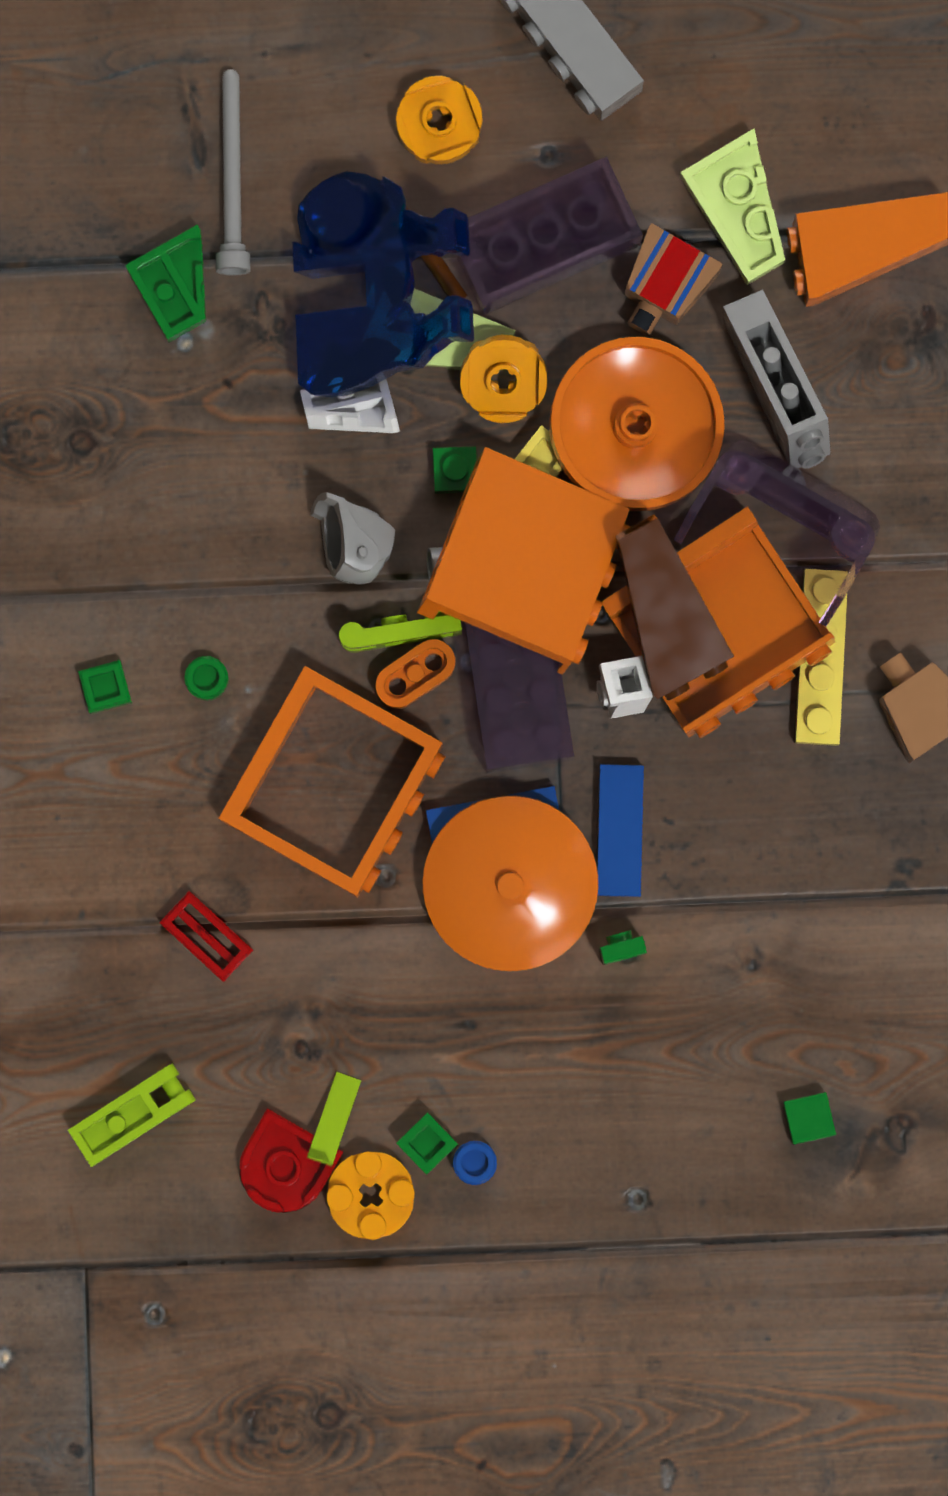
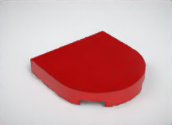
(277, 1165)

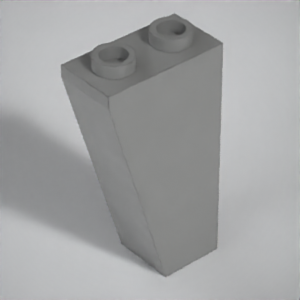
(778, 381)

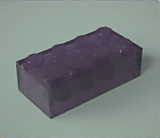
(548, 235)
(518, 704)

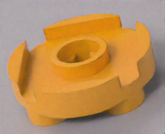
(451, 99)
(520, 359)
(345, 1198)

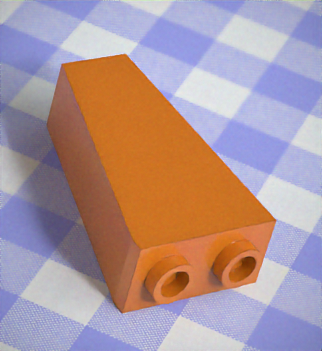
(862, 242)

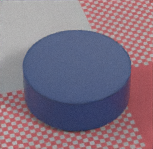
(475, 1162)

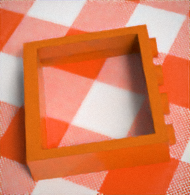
(272, 744)

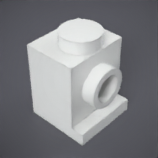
(624, 687)

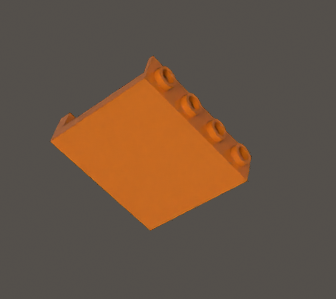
(526, 558)
(757, 612)

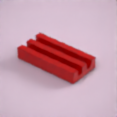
(234, 961)

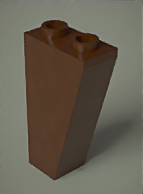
(668, 612)

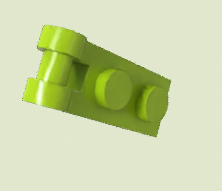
(398, 631)
(130, 1116)

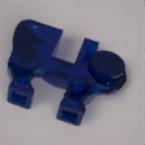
(360, 227)

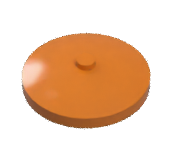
(637, 423)
(510, 883)

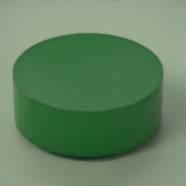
(206, 678)

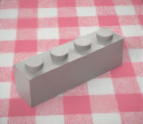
(580, 52)

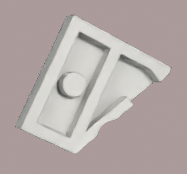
(361, 411)

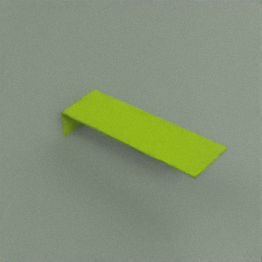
(334, 1119)

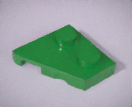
(173, 283)

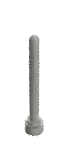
(232, 255)

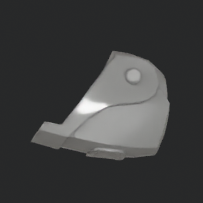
(353, 539)

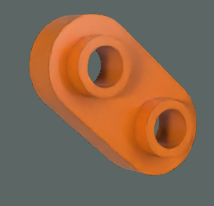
(415, 674)

